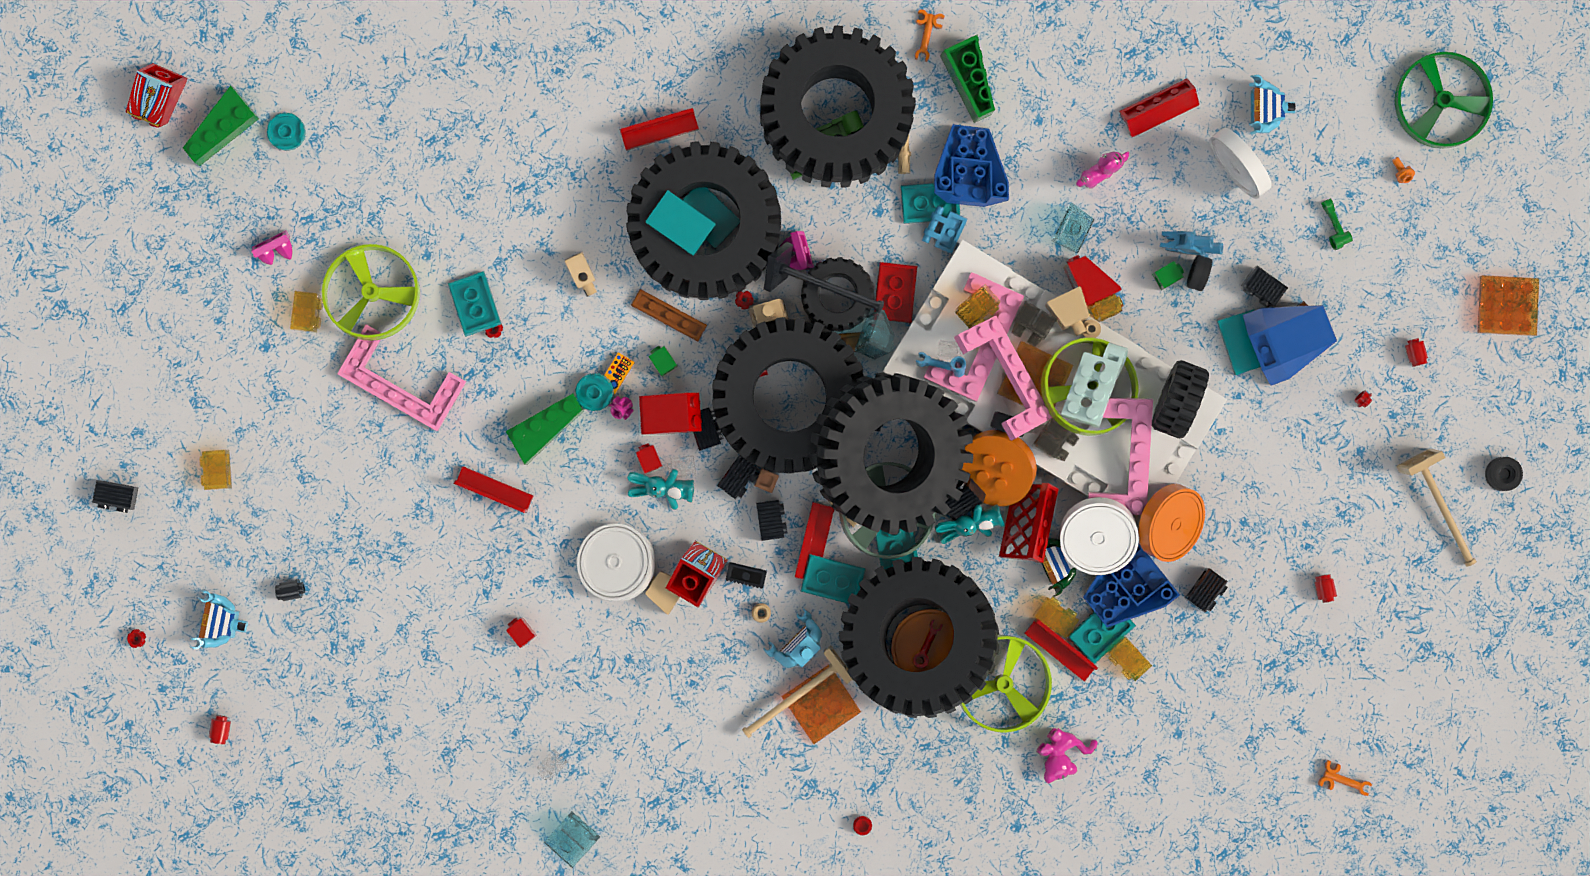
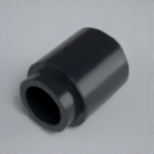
(290, 590)

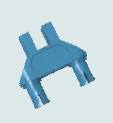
(1190, 243)

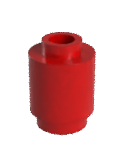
(1416, 352)
(1325, 588)
(219, 729)

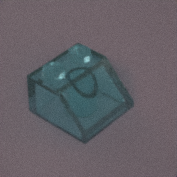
(876, 336)
(572, 839)

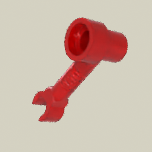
(926, 646)

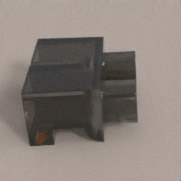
(1024, 321)
(1051, 446)

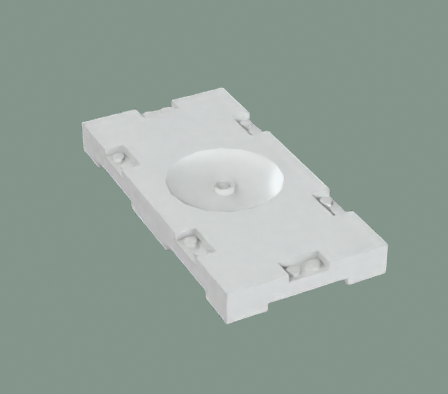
(1095, 461)

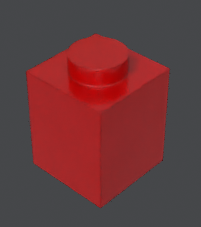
(648, 458)
(520, 631)

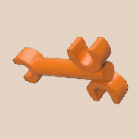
(929, 21)
(1331, 776)

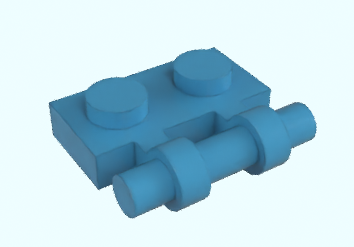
(950, 231)

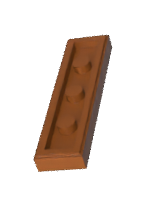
(669, 315)

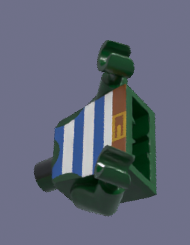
(1057, 567)

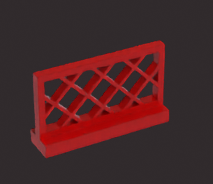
(1040, 524)

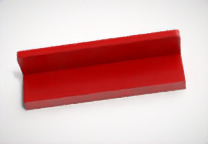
(1160, 107)
(659, 129)
(494, 489)
(815, 535)
(1060, 649)

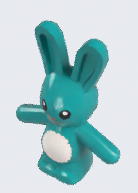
(658, 487)
(967, 525)

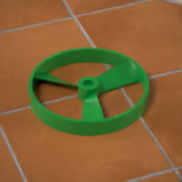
(1474, 104)

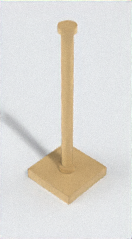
(1421, 463)
(836, 666)

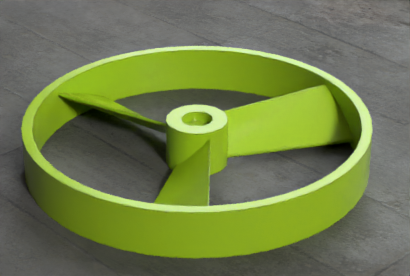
(371, 293)
(1059, 393)
(1004, 684)

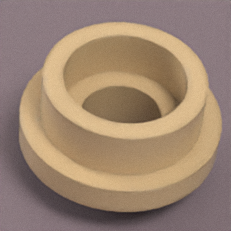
(1087, 334)
(756, 617)

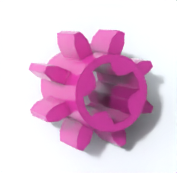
(621, 408)

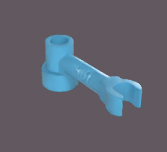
(957, 364)

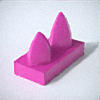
(279, 242)
(802, 259)

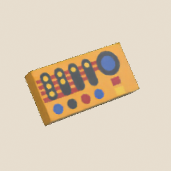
(619, 370)

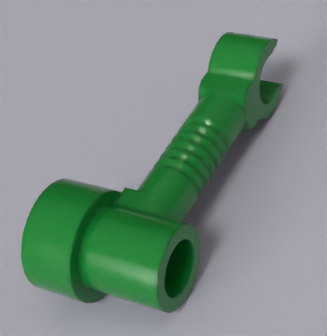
(1340, 238)

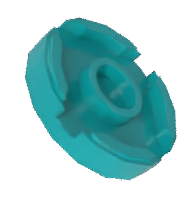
(286, 131)
(594, 392)

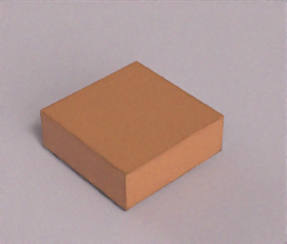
(766, 480)

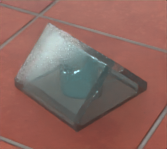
(1073, 228)

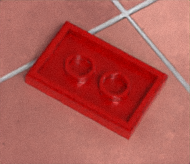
(897, 290)

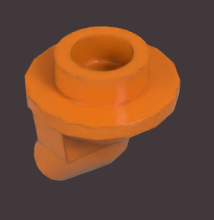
(1404, 174)

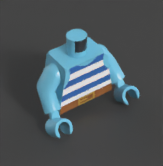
(1267, 106)
(218, 622)
(801, 646)

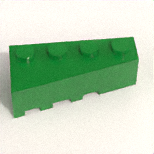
(970, 77)
(220, 127)
(542, 428)

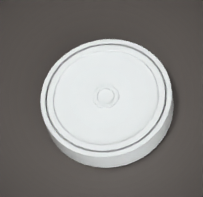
(1240, 163)
(1099, 536)
(616, 562)

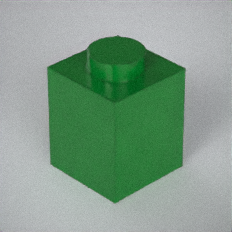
(1168, 275)
(662, 360)

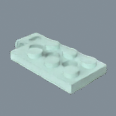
(1113, 359)

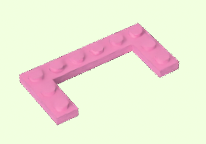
(993, 332)
(972, 384)
(1141, 414)
(430, 415)

